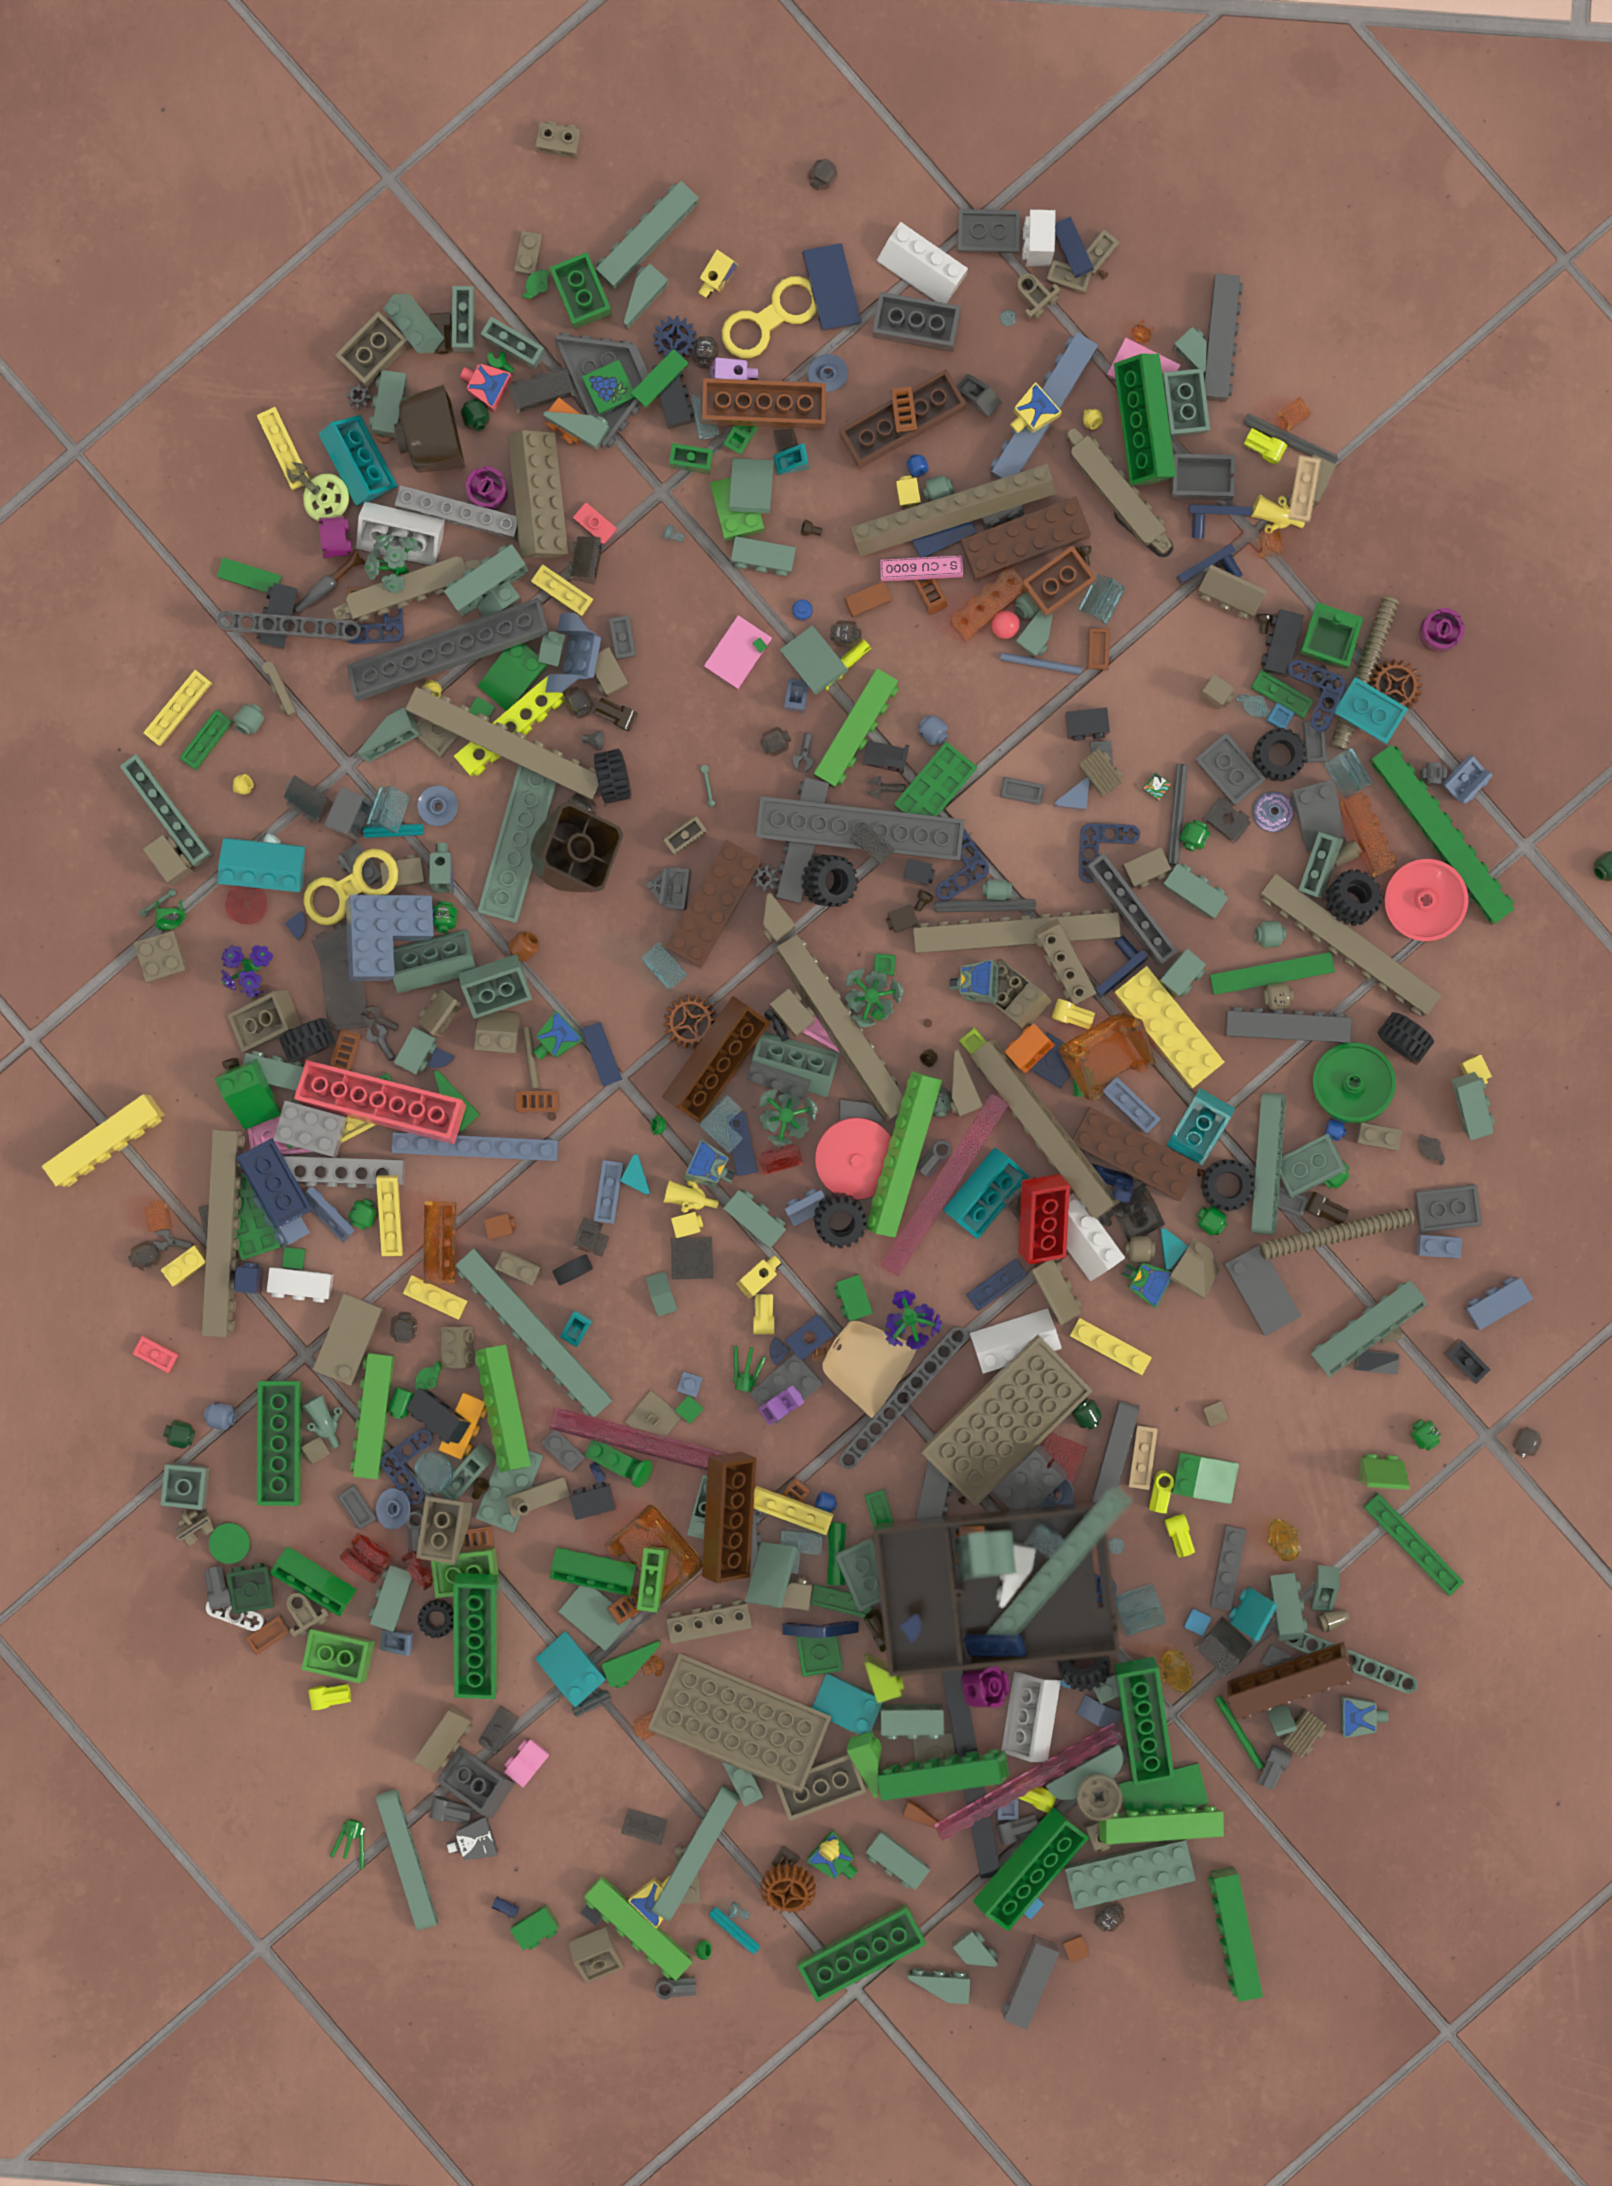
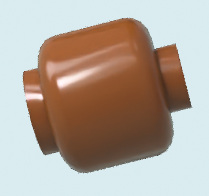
(524, 945)

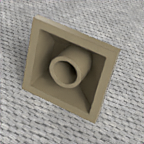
(1196, 1269)

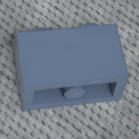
(1438, 1246)

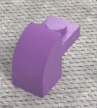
(781, 1405)

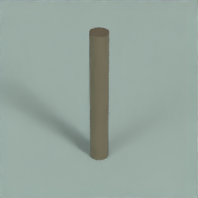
(530, 1057)

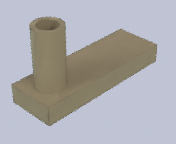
(537, 1496)

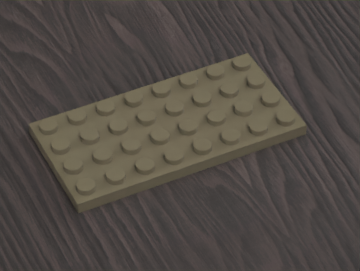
(1006, 1420)
(739, 1723)

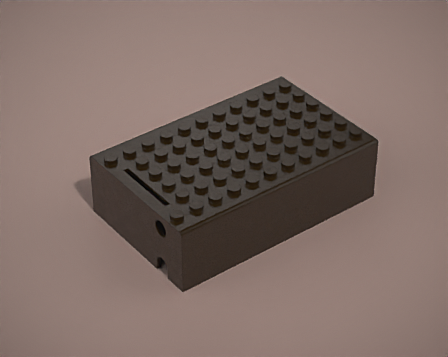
(922, 1577)

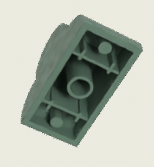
(985, 1555)
(1106, 1762)

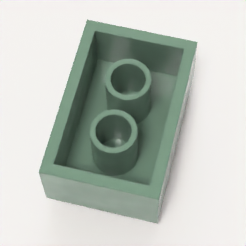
(1186, 402)
(495, 986)
(911, 1720)

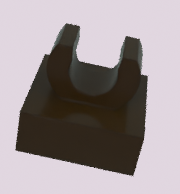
(784, 1856)

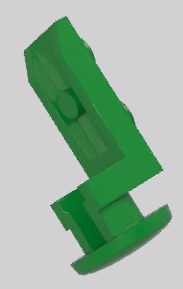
(620, 1463)

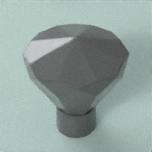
(595, 739)

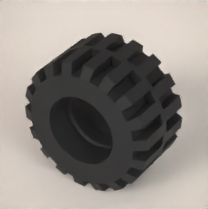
(1285, 737)
(612, 776)
(843, 880)
(1347, 909)
(1405, 1037)
(307, 1040)
(1245, 1189)
(833, 1205)
(1085, 1677)

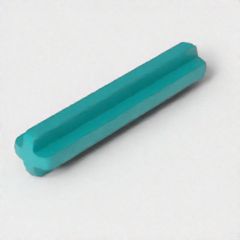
(404, 830)
(734, 1930)

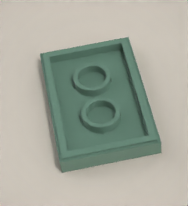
(751, 485)
(814, 660)
(1311, 1165)
(861, 1573)
(771, 1575)
(589, 1613)

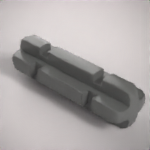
(591, 1703)

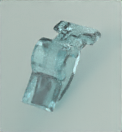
(1254, 705)

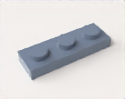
(1131, 1105)
(608, 1192)
(328, 1214)

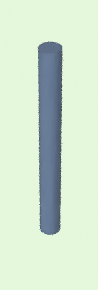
(1041, 663)

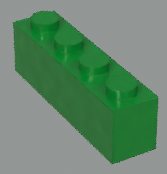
(592, 1571)
(313, 1581)

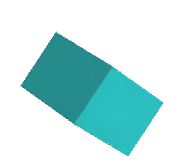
(791, 460)
(635, 1176)
(1171, 1248)
(576, 1328)

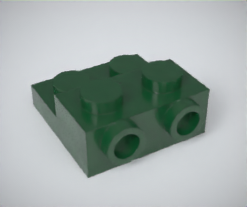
(250, 1588)

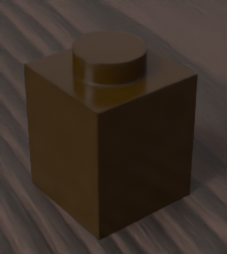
(901, 919)

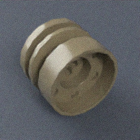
(1103, 1808)

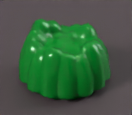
(658, 1125)
(703, 1950)

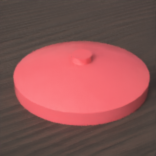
(1426, 899)
(852, 1156)

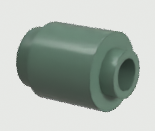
(997, 889)

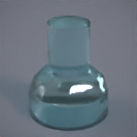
(671, 533)
(735, 1911)

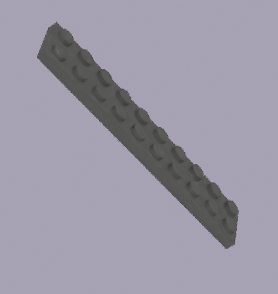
(447, 649)
(836, 824)

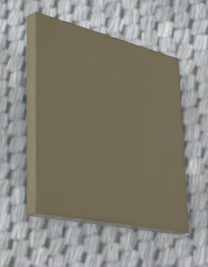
(653, 1416)

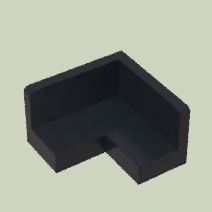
(886, 756)

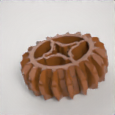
(1408, 675)
(683, 1005)
(788, 1888)

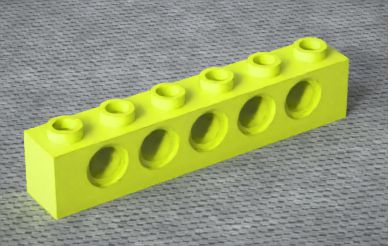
(512, 715)

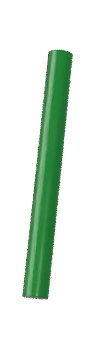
(1239, 1732)

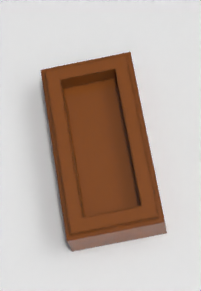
(1098, 648)
(267, 1634)

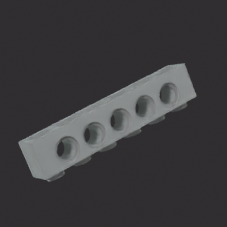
(457, 512)
(394, 1167)

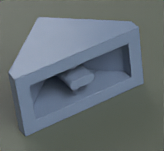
(796, 696)
(1076, 797)
(397, 1642)
(1098, 1713)

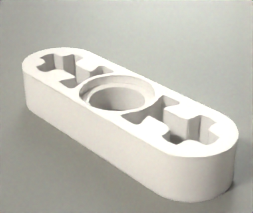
(247, 1624)

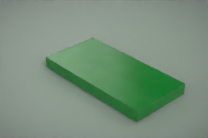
(1181, 1792)

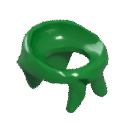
(165, 924)

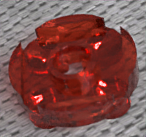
(243, 915)
(420, 1574)

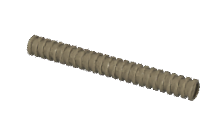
(1368, 662)
(1337, 1233)

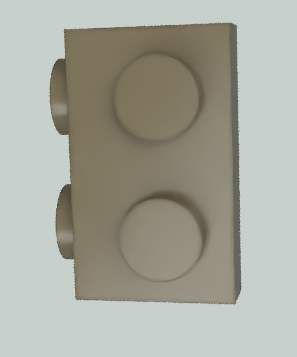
(457, 1347)

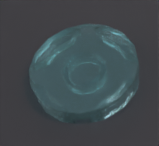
(433, 1472)

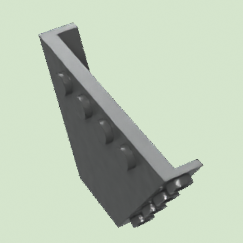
(586, 355)

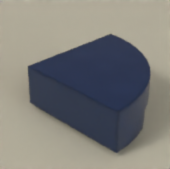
(297, 925)
(440, 1058)
(777, 1350)
(597, 1472)
(911, 1627)

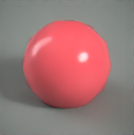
(1005, 624)

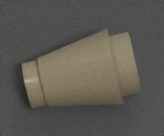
(1348, 853)
(1330, 1620)

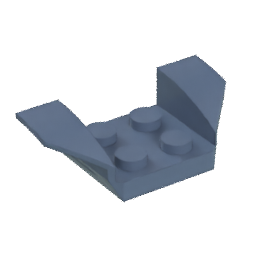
(580, 653)

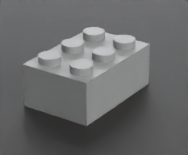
(310, 1129)

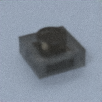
(785, 439)

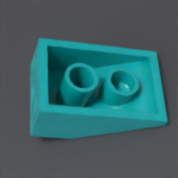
(1201, 1126)
(1252, 1612)
(571, 1668)
(847, 1704)

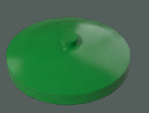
(1354, 1082)

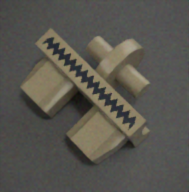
(192, 1522)

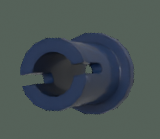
(505, 1907)

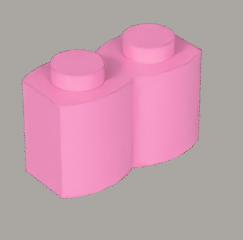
(526, 1762)

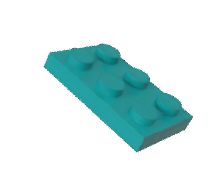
(1370, 710)

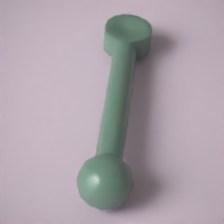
(704, 769)
(143, 912)

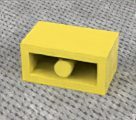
(184, 1265)

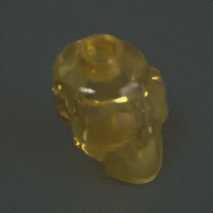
(1284, 1540)
(1176, 1671)

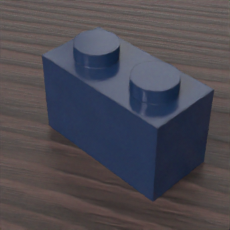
(248, 1278)

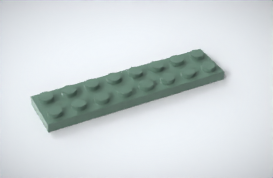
(511, 860)

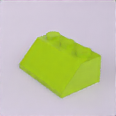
(883, 1685)

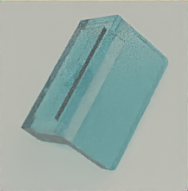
(704, 431)
(1102, 598)
(1348, 773)
(388, 809)

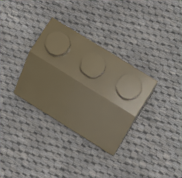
(1231, 592)
(776, 921)
(1056, 1290)
(444, 1739)

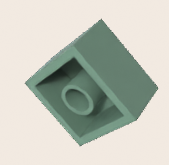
(1182, 973)
(185, 1486)

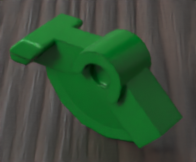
(536, 284)
(428, 1377)

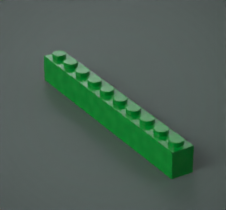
(1441, 834)

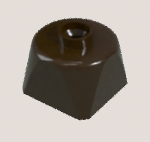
(429, 431)
(575, 849)

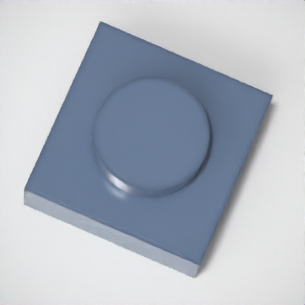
(689, 1384)
(1008, 1812)

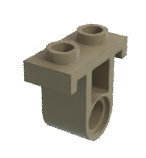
(1037, 297)
(305, 1615)

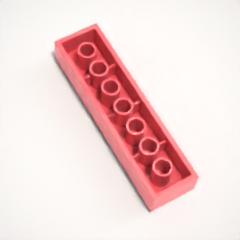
(380, 1102)

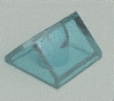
(1140, 1610)

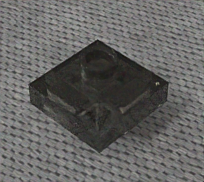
(590, 1239)

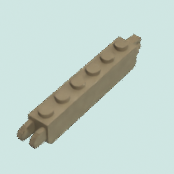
(1117, 492)
(417, 587)

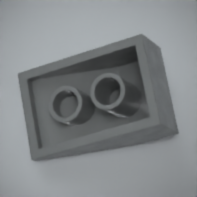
(1317, 811)
(475, 1782)

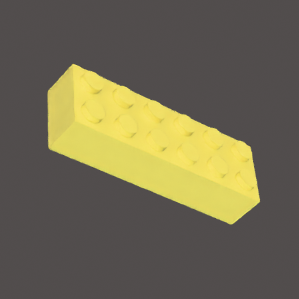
(1169, 1027)
(103, 1140)

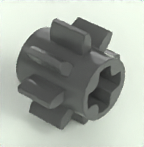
(358, 390)
(1434, 773)
(769, 873)

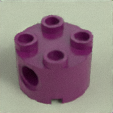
(486, 487)
(334, 537)
(1442, 630)
(985, 1687)

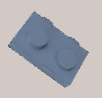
(1466, 780)
(804, 1209)

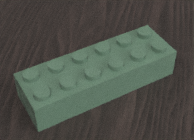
(1129, 1872)

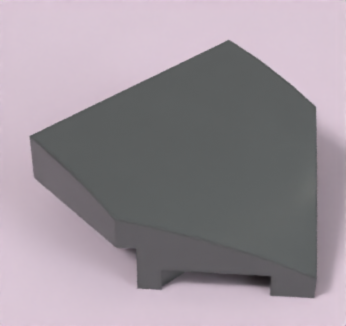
(671, 887)
(857, 1108)

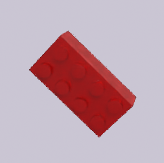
(1044, 1218)

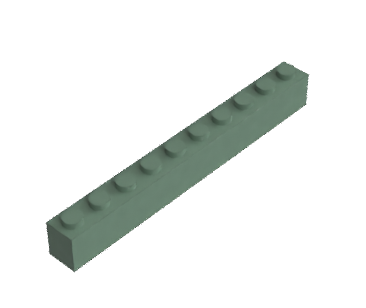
(534, 1332)
(1062, 1563)

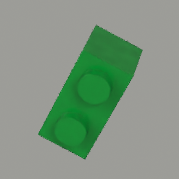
(691, 458)
(853, 1297)
(535, 1927)

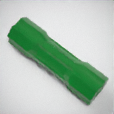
(836, 1539)

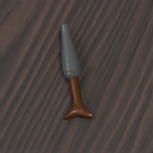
(328, 582)

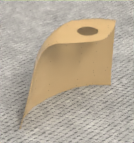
(866, 1365)

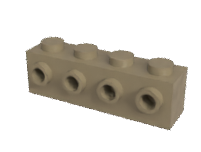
(1065, 960)
(709, 1622)

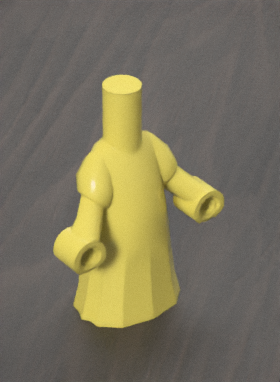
(1274, 513)
(687, 1197)

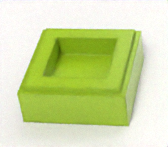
(972, 1041)

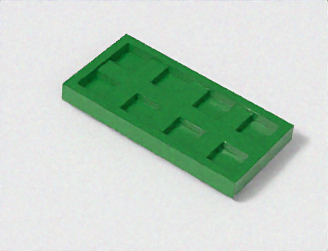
(936, 783)
(254, 1233)

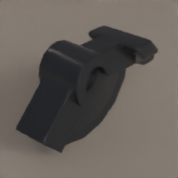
(778, 1027)

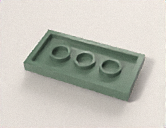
(494, 1506)

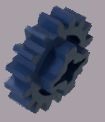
(666, 337)

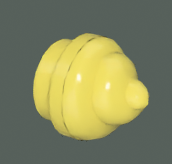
(1092, 418)
(434, 686)
(242, 784)
(829, 1850)

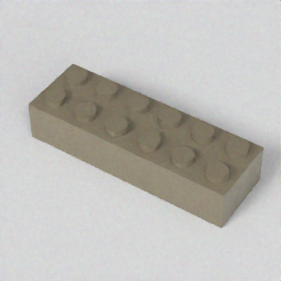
(537, 494)

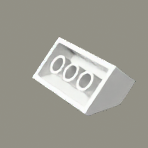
(922, 264)
(380, 520)
(1090, 1242)
(1002, 1342)
(1030, 1716)

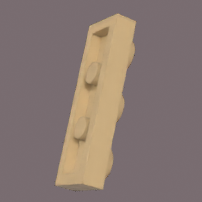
(1304, 489)
(1142, 1457)

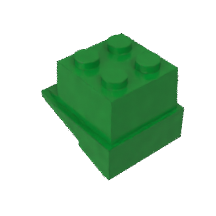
(1331, 636)

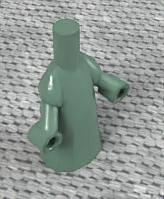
(321, 1418)

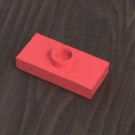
(595, 523)
(155, 1354)

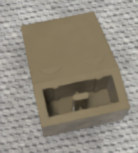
(1018, 996)

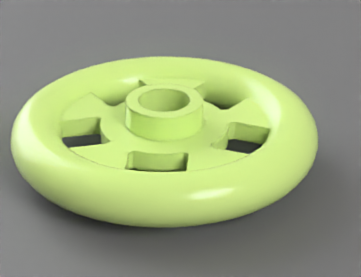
(339, 488)

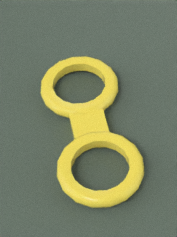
(768, 318)
(349, 886)

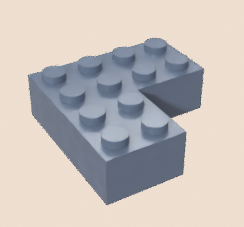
(376, 923)

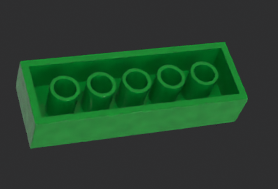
(1144, 419)
(279, 1443)
(476, 1636)
(1144, 1721)
(943, 1775)
(1030, 1869)
(1236, 1934)
(861, 1952)

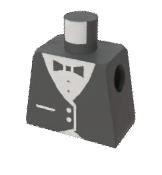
(474, 1840)

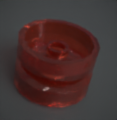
(366, 1558)

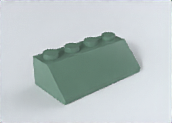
(479, 583)
(432, 961)
(798, 1059)

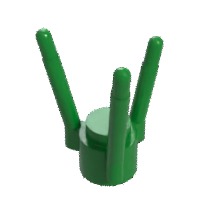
(745, 1380)
(352, 1829)

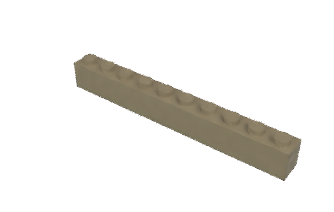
(953, 510)
(502, 742)
(1012, 933)
(1350, 945)
(840, 1026)
(1044, 1128)
(222, 1233)

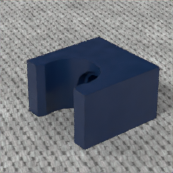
(815, 1325)

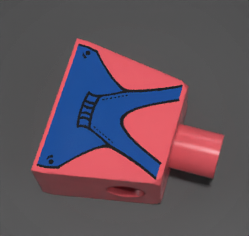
(487, 384)

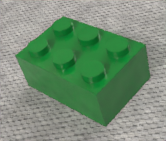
(580, 290)

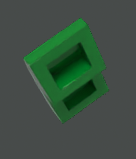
(740, 438)

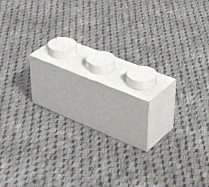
(299, 1284)

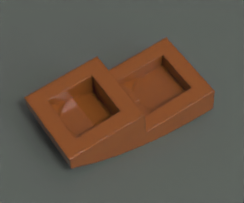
(867, 599)

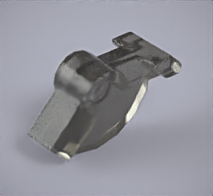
(1431, 1149)

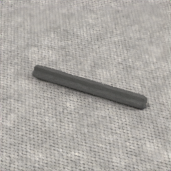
(1288, 438)
(1177, 814)
(985, 905)

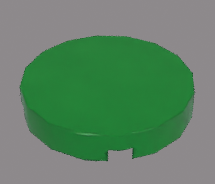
(229, 1543)

